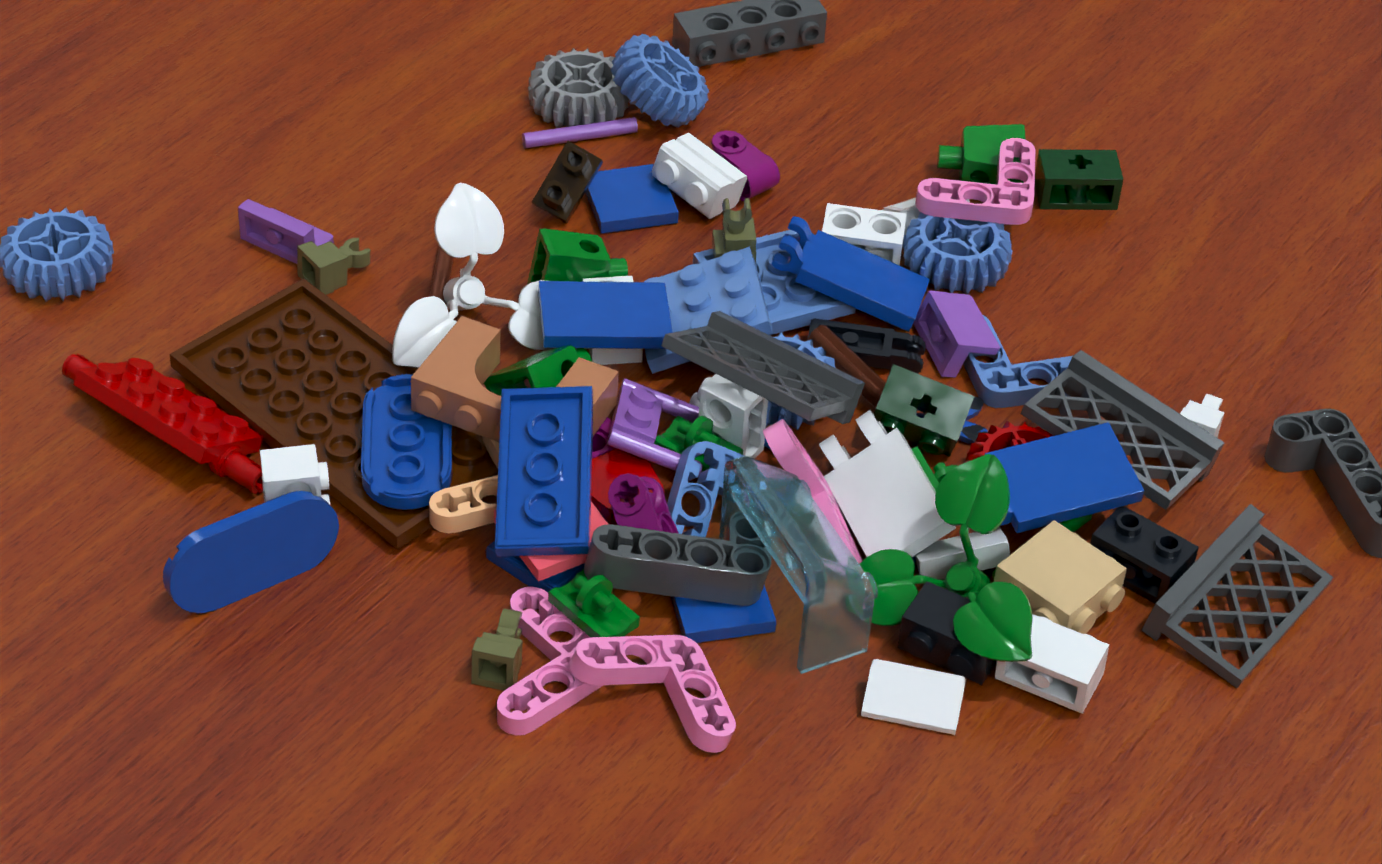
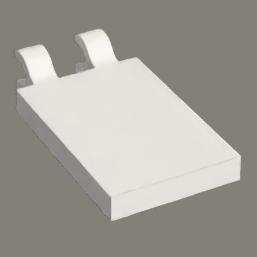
(884, 491)

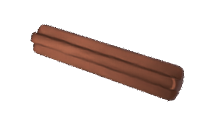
(848, 362)

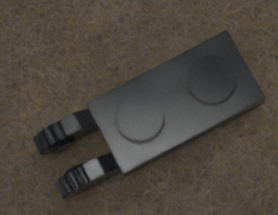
(878, 345)

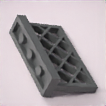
(769, 368)
(1134, 415)
(1203, 580)

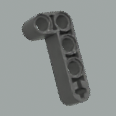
(1341, 460)
(682, 564)

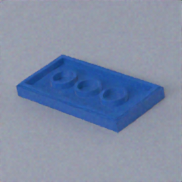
(544, 471)

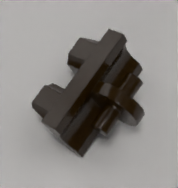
(567, 181)

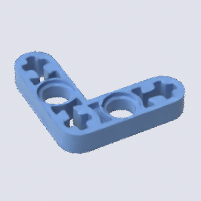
(1008, 384)
(712, 478)

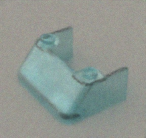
(810, 555)

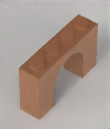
(453, 374)

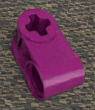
(760, 168)
(647, 509)

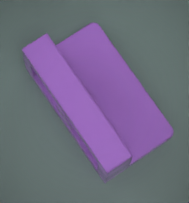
(277, 230)
(952, 329)

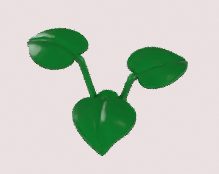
(999, 614)

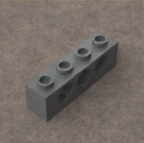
(747, 29)

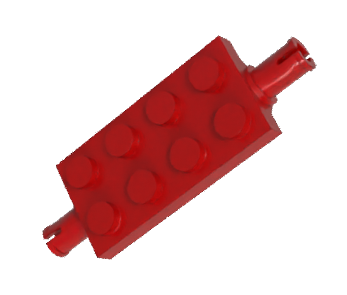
(172, 415)

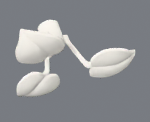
(464, 227)

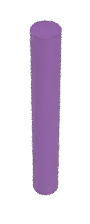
(579, 132)

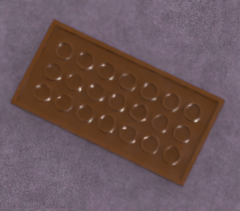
(301, 379)

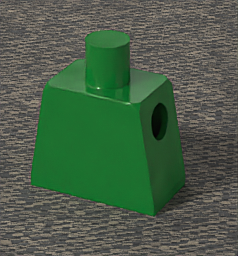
(979, 152)
(572, 257)
(541, 370)

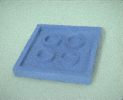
(719, 284)
(787, 301)

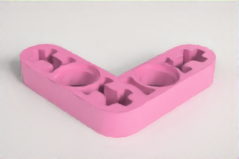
(1011, 200)
(797, 461)
(605, 663)
(544, 704)

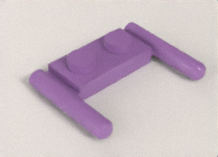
(637, 422)

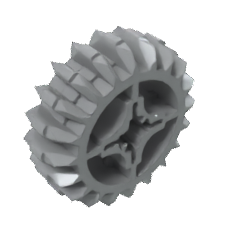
(576, 89)

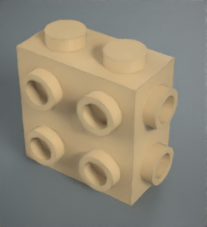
(1064, 577)

